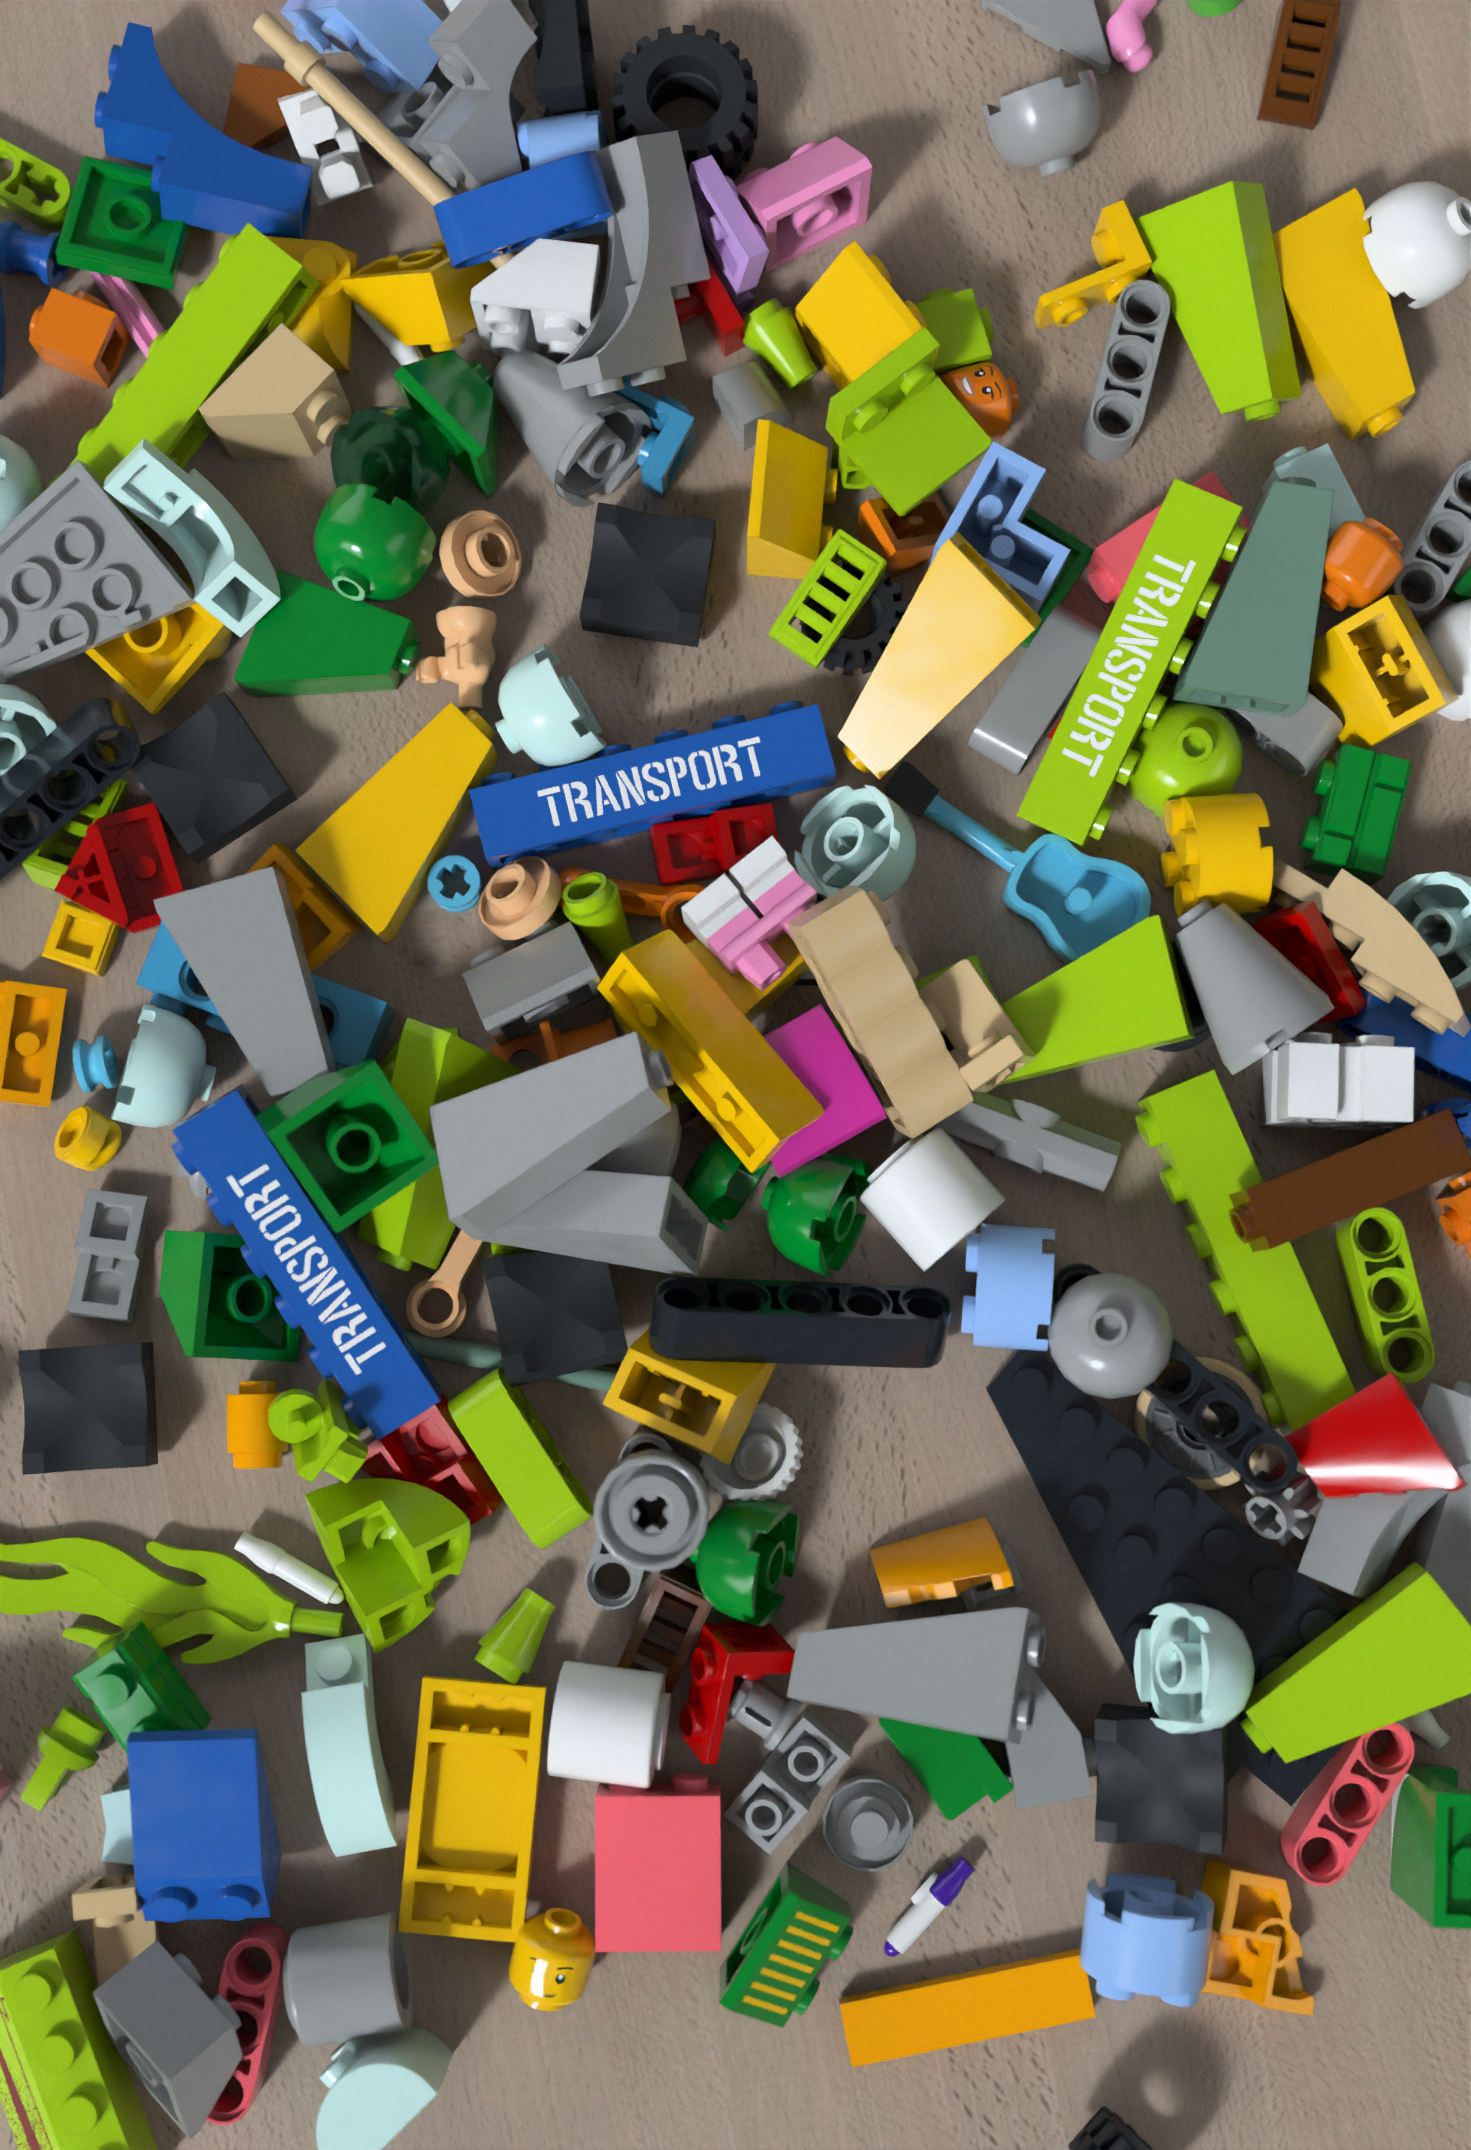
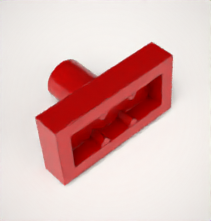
(717, 310)

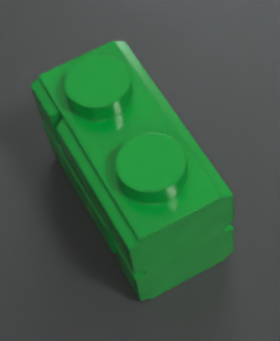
(1355, 813)
(138, 1687)

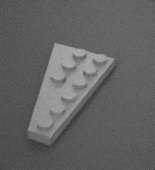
(77, 576)

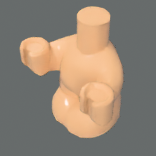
(467, 653)

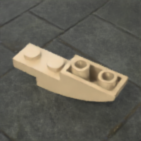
(1390, 951)

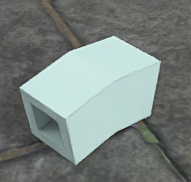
(118, 1835)

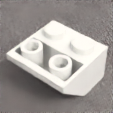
(540, 299)

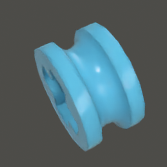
(438, 890)
(95, 1063)

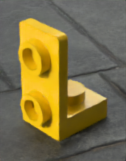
(1115, 246)

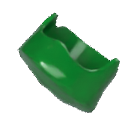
(720, 1183)

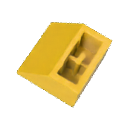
(855, 316)
(1378, 673)
(688, 1400)

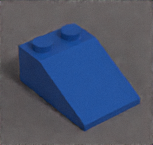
(202, 1825)

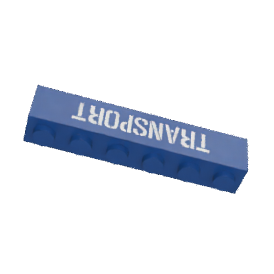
(654, 784)
(307, 1263)

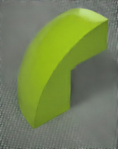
(389, 1550)

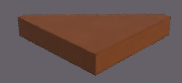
(254, 108)

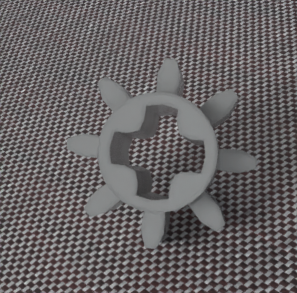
(1284, 1512)

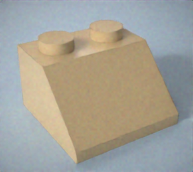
(278, 402)

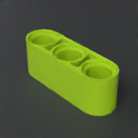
(1406, 1316)
(521, 1458)

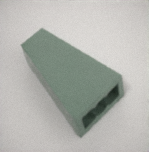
(1264, 620)

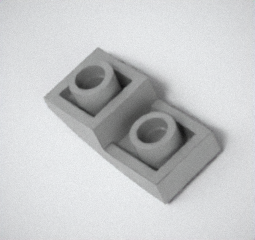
(788, 1781)

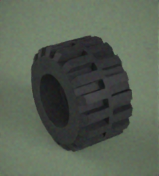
(691, 68)

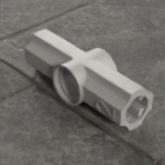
(1034, 1140)

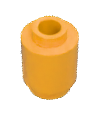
(248, 1426)

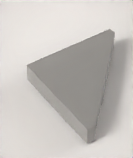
(1059, 25)

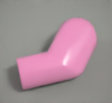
(1127, 34)

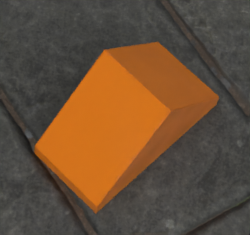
(902, 539)

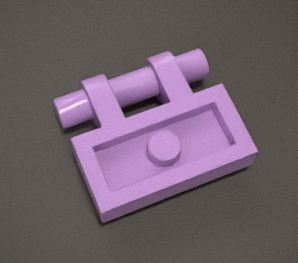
(728, 235)

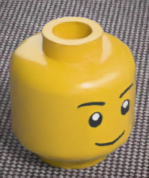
(552, 1959)

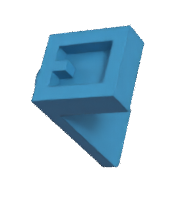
(662, 453)

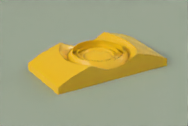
(473, 1808)

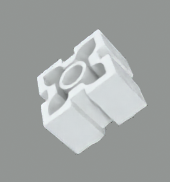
(1336, 1086)

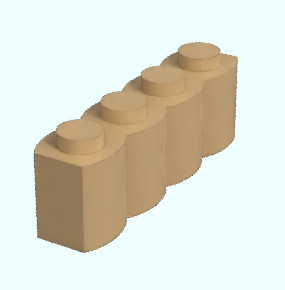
(880, 1009)

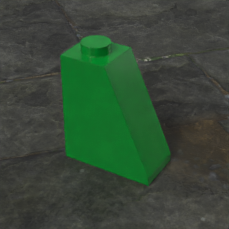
(325, 645)

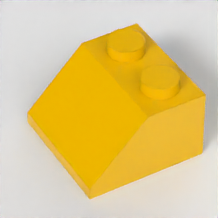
(788, 503)

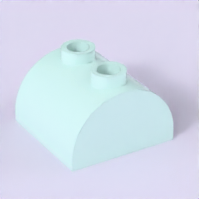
(378, 2088)

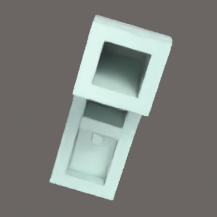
(206, 532)
(344, 1747)

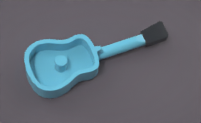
(1064, 893)

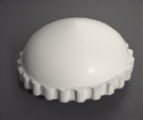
(763, 1459)

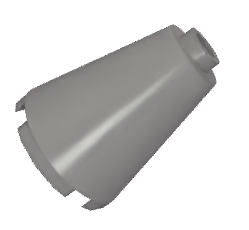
(574, 437)
(1244, 985)

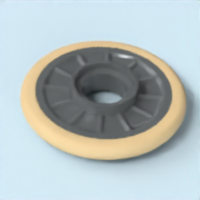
(1172, 1441)

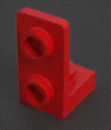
(722, 1654)

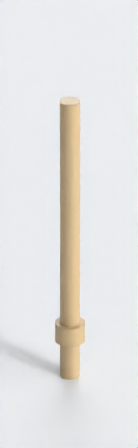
(309, 68)

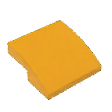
(29, 1041)

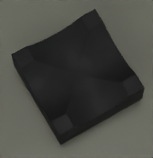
(565, 57)
(648, 575)
(211, 779)
(553, 1314)
(88, 1408)
(1159, 1782)

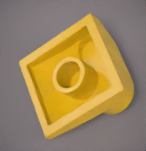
(329, 314)
(164, 654)

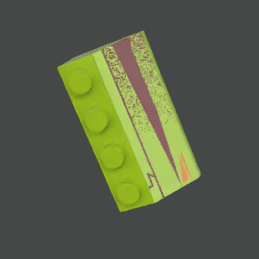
(57, 2059)

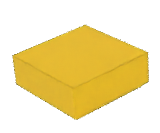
(81, 939)

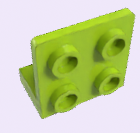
(905, 425)

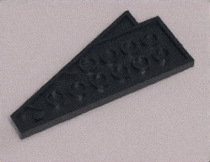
(1159, 1539)

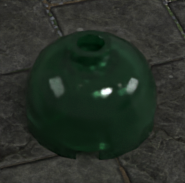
(394, 453)

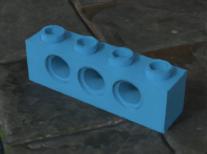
(358, 1018)

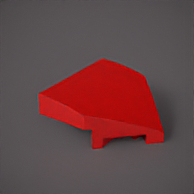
(123, 869)
(1308, 944)

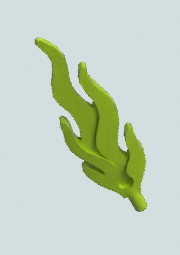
(123, 1589)

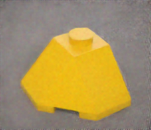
(419, 296)

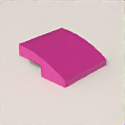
(832, 1075)

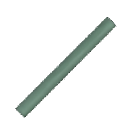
(490, 1358)

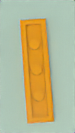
(966, 2007)

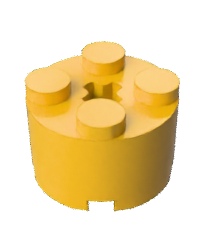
(1217, 852)

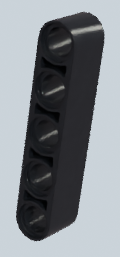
(57, 800)
(799, 1322)
(1202, 1393)

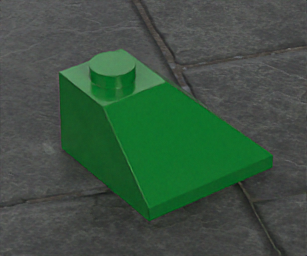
(462, 408)
(220, 1302)

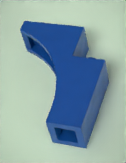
(195, 167)

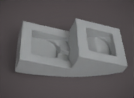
(110, 1257)

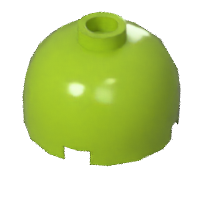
(1186, 755)

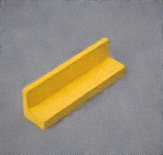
(709, 1047)

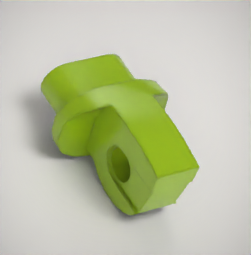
(67, 1748)

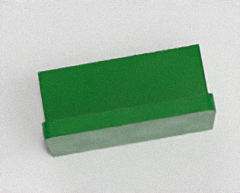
(949, 1765)

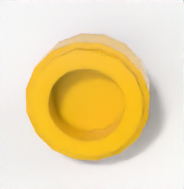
(82, 1138)

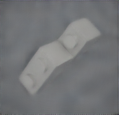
(479, 53)

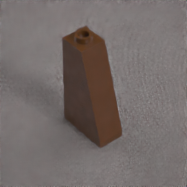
(1349, 1181)

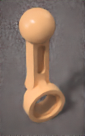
(450, 1280)

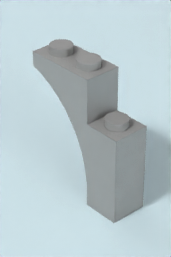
(650, 263)
(1361, 1535)

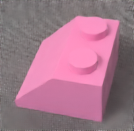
(808, 198)

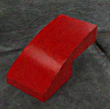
(709, 845)

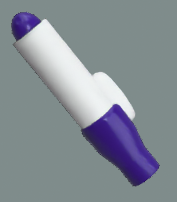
(928, 1902)

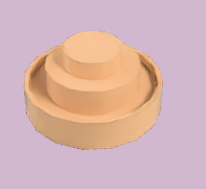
(480, 555)
(520, 898)

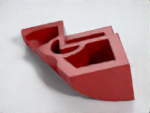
(1374, 1446)
(436, 1456)

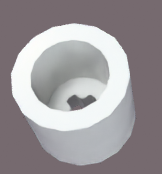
(930, 1196)
(608, 1724)

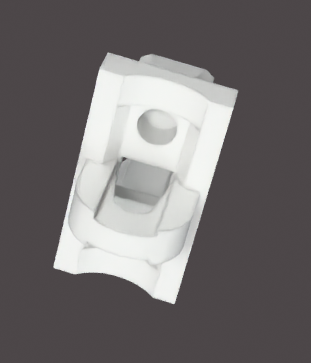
(313, 122)

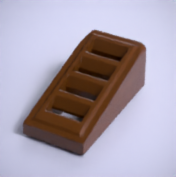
(1306, 24)
(680, 1595)

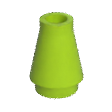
(777, 342)
(598, 914)
(516, 1637)

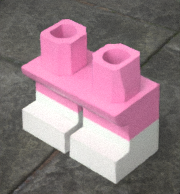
(750, 912)

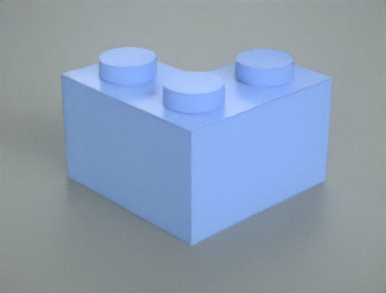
(380, 34)
(991, 522)

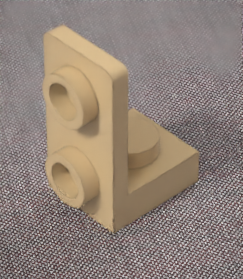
(978, 1027)
(116, 1919)

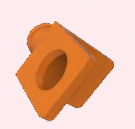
(552, 1046)

